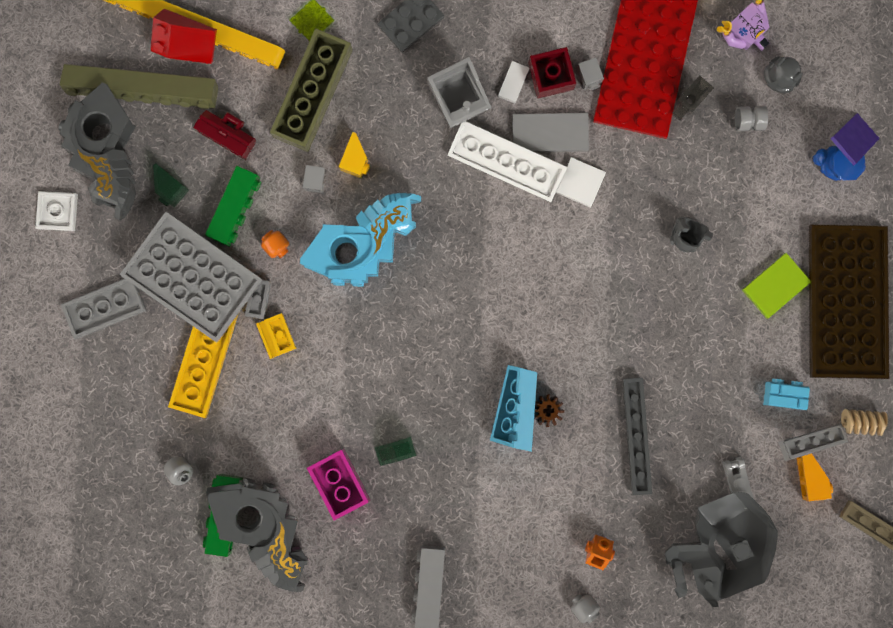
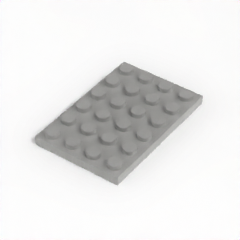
(191, 277)

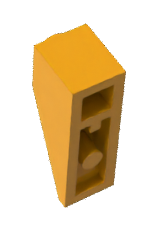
(813, 480)

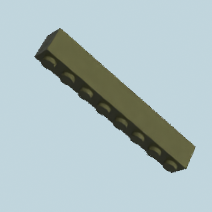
(141, 86)

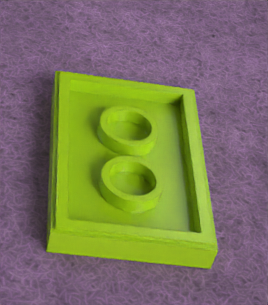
(776, 285)

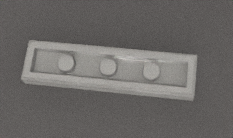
(813, 442)

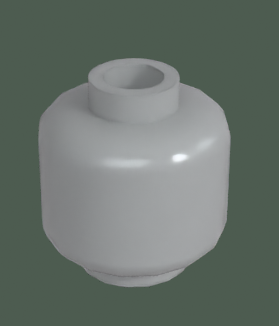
(178, 470)
(585, 608)

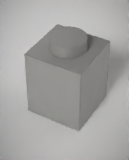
(590, 74)

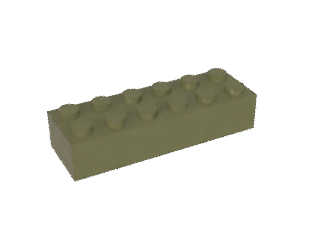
(311, 90)

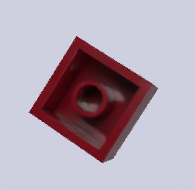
(552, 72)

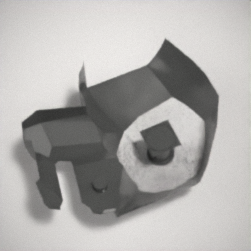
(743, 534)

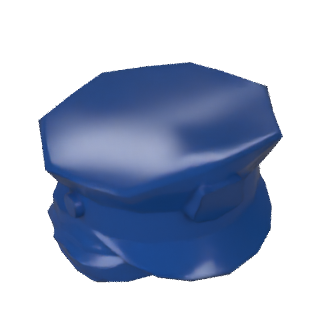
(836, 165)

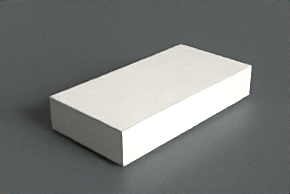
(513, 82)

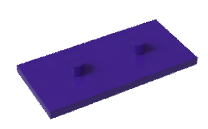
(855, 139)

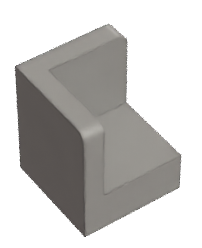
(314, 179)

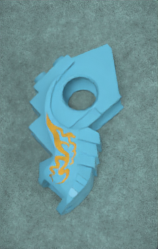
(372, 239)

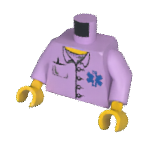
(747, 27)

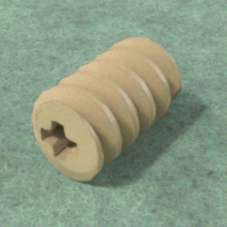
(864, 421)

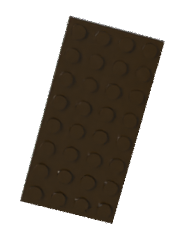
(848, 302)

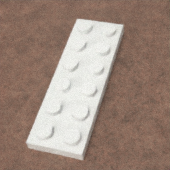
(507, 161)

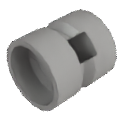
(751, 118)

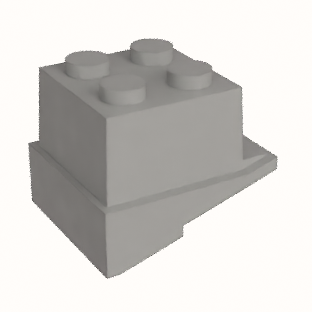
(459, 92)

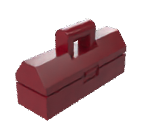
(231, 139)

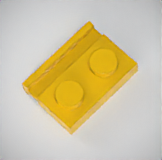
(276, 336)

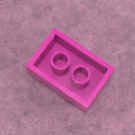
(338, 484)

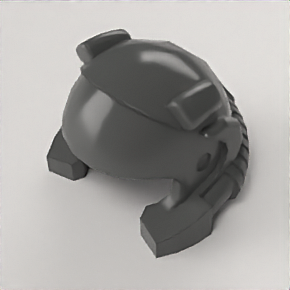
(783, 74)
(693, 229)

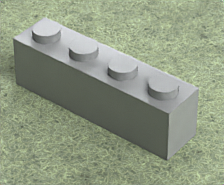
(429, 587)

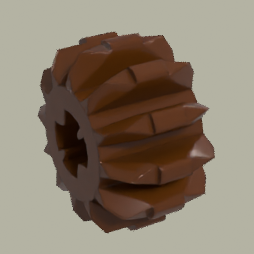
(543, 405)

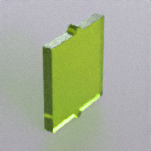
(311, 17)

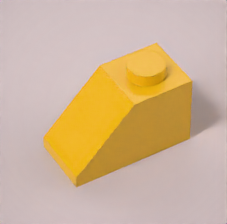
(354, 158)

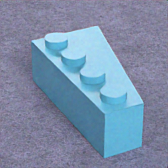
(516, 409)

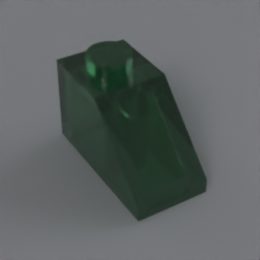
(167, 187)
(396, 451)

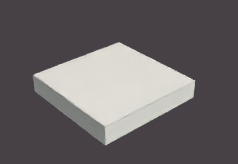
(580, 182)
(56, 211)

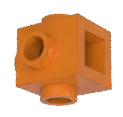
(599, 552)

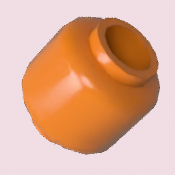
(275, 244)

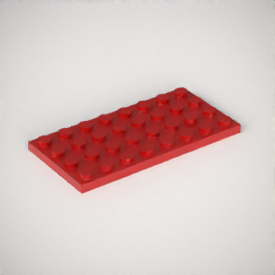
(645, 65)

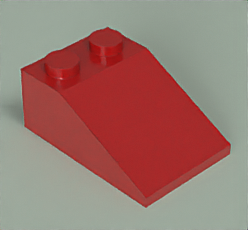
(182, 38)

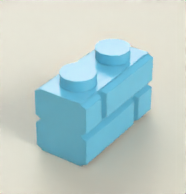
(786, 395)

